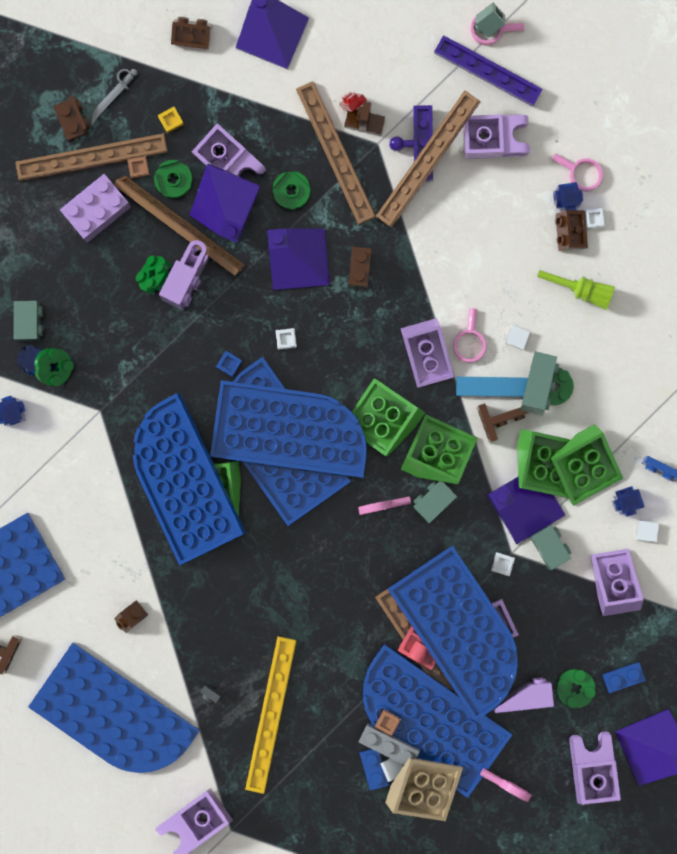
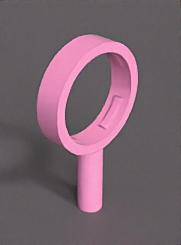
(507, 27)
(571, 166)
(471, 330)
(384, 505)
(506, 785)

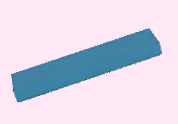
(491, 386)

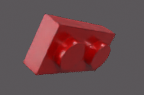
(352, 101)

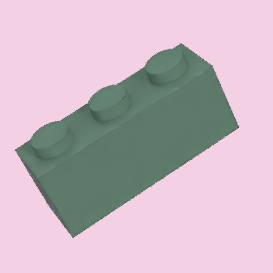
(539, 383)

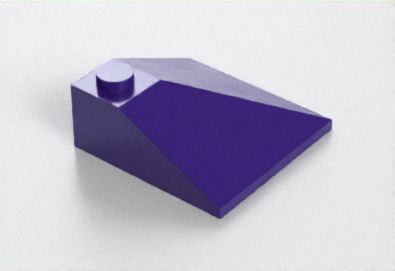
(272, 31)
(224, 202)
(298, 258)
(524, 510)
(651, 747)

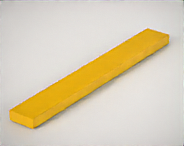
(270, 715)

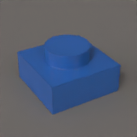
(229, 364)

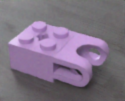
(499, 136)
(235, 156)
(185, 276)
(591, 765)
(191, 827)

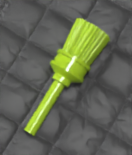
(584, 289)

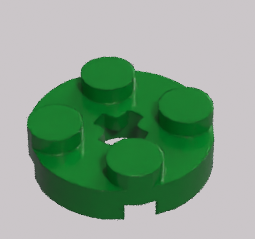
(164, 173)
(291, 201)
(154, 266)
(63, 366)
(565, 388)
(585, 693)

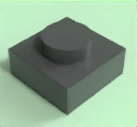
(210, 694)

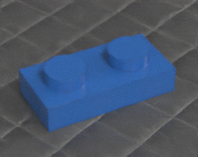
(654, 465)
(623, 677)
(374, 773)

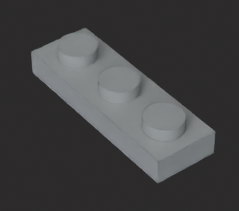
(388, 745)

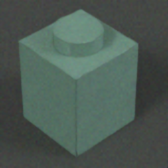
(490, 20)

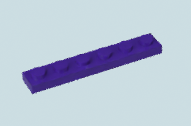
(488, 71)

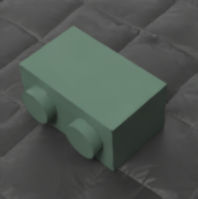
(27, 321)
(434, 501)
(550, 547)

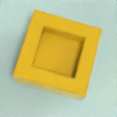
(170, 119)

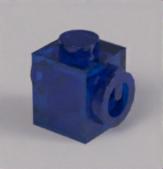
(567, 196)
(27, 357)
(11, 411)
(628, 501)

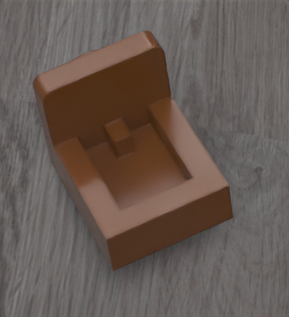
(130, 616)

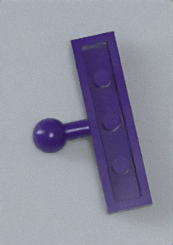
(422, 133)

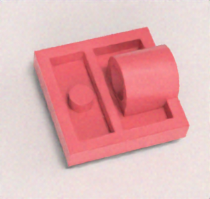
(415, 649)

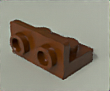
(191, 33)
(71, 118)
(571, 230)

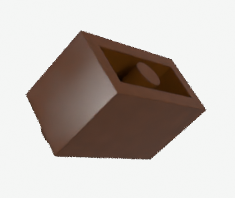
(359, 268)

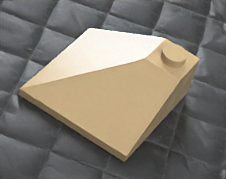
(424, 789)

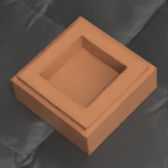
(138, 167)
(387, 722)

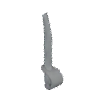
(114, 93)

